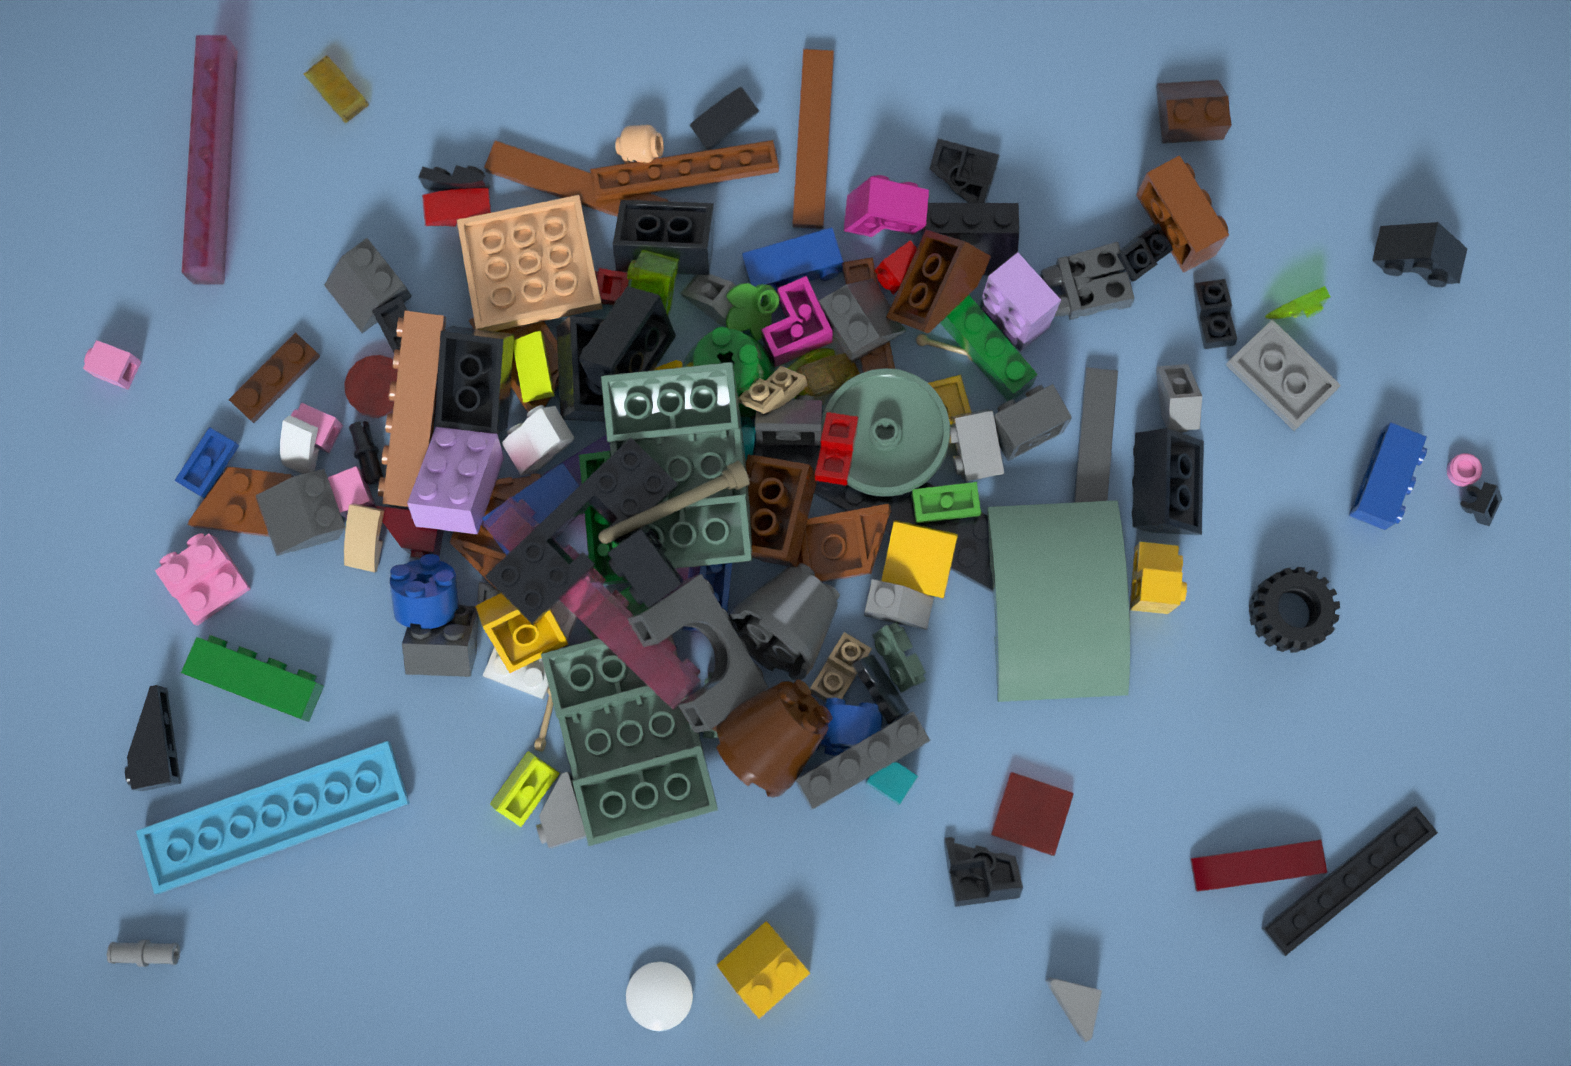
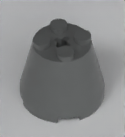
(787, 620)

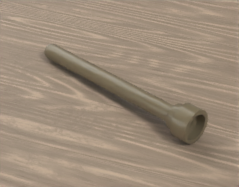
(733, 477)

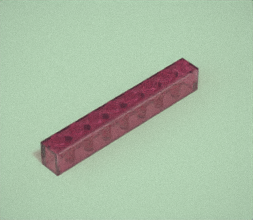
(209, 160)
(605, 614)

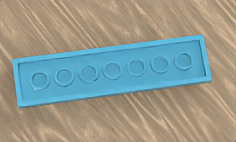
(272, 817)

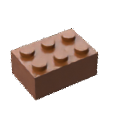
(1183, 213)

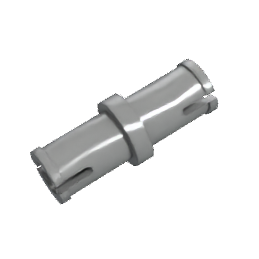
(143, 953)

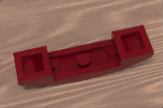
(1258, 865)

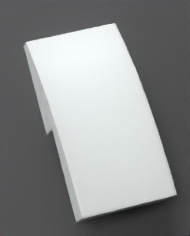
(298, 445)

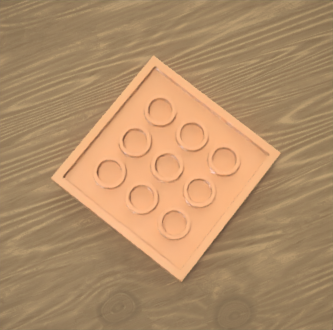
(529, 264)

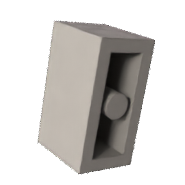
(976, 445)

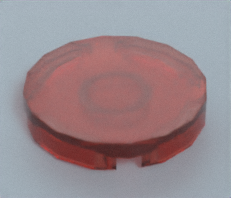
(369, 386)

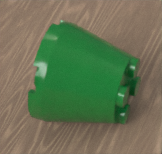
(747, 354)

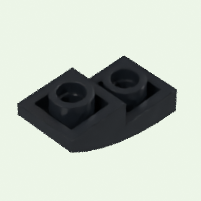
(724, 118)
(462, 178)
(1144, 251)
(1214, 314)

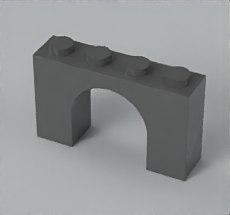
(734, 673)
(862, 760)

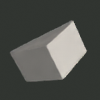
(1078, 1003)

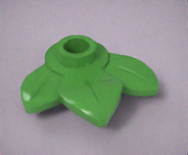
(748, 310)

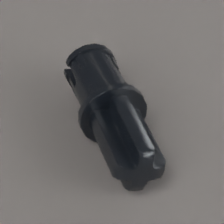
(366, 452)

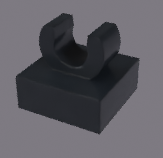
(1486, 503)

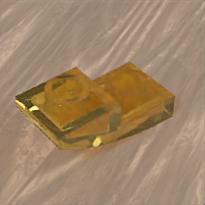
(336, 89)
(827, 374)

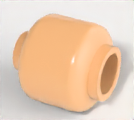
(639, 144)

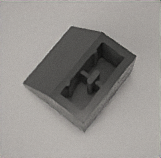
(444, 649)

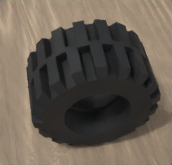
(1312, 591)

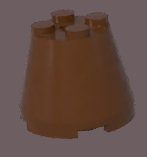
(773, 736)

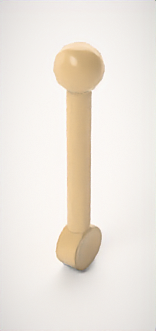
(923, 340)
(540, 742)

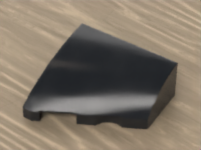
(965, 169)
(880, 688)
(981, 875)

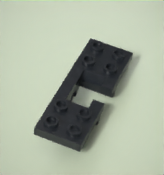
(539, 570)

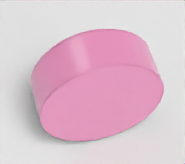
(1464, 470)

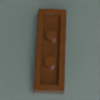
(274, 377)

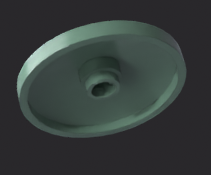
(899, 430)

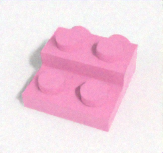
(202, 577)

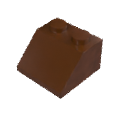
(1193, 111)

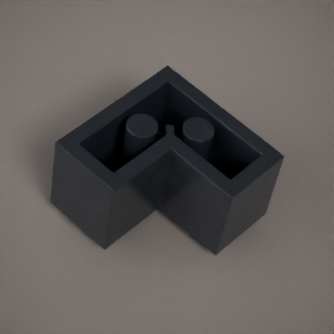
(1420, 249)
(645, 567)

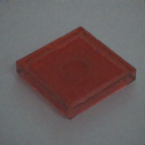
(1032, 814)

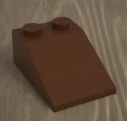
(937, 281)

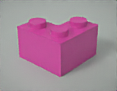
(886, 205)
(802, 329)

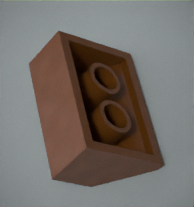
(779, 507)

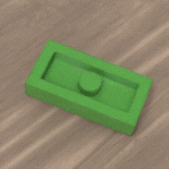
(946, 502)

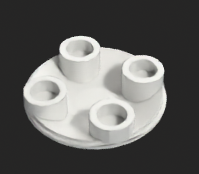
(659, 996)

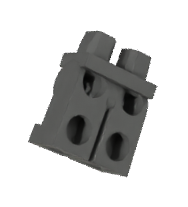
(1090, 282)

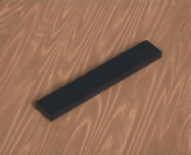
(1349, 881)

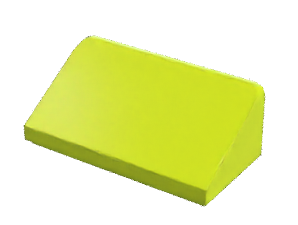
(533, 367)
(524, 789)

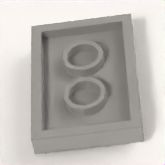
(1283, 375)

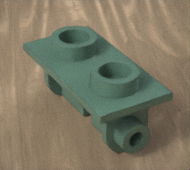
(904, 671)

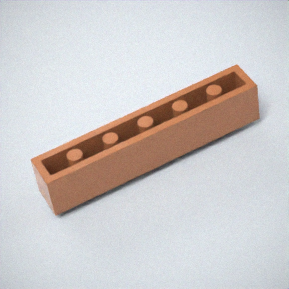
(414, 404)

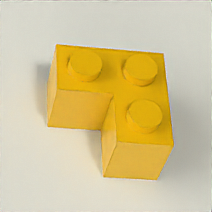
(1157, 578)

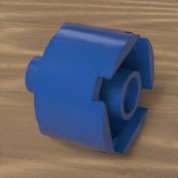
(424, 592)
(849, 725)

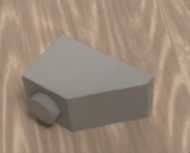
(709, 296)
(1179, 397)
(898, 604)
(561, 815)

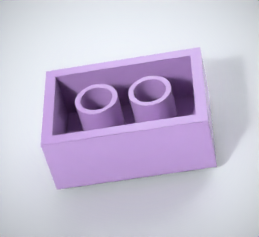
(1019, 302)
(456, 480)

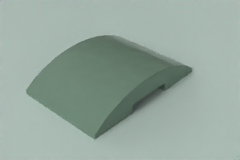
(692, 431)
(1059, 601)
(626, 748)

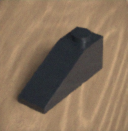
(153, 751)

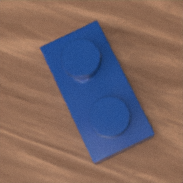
(207, 462)

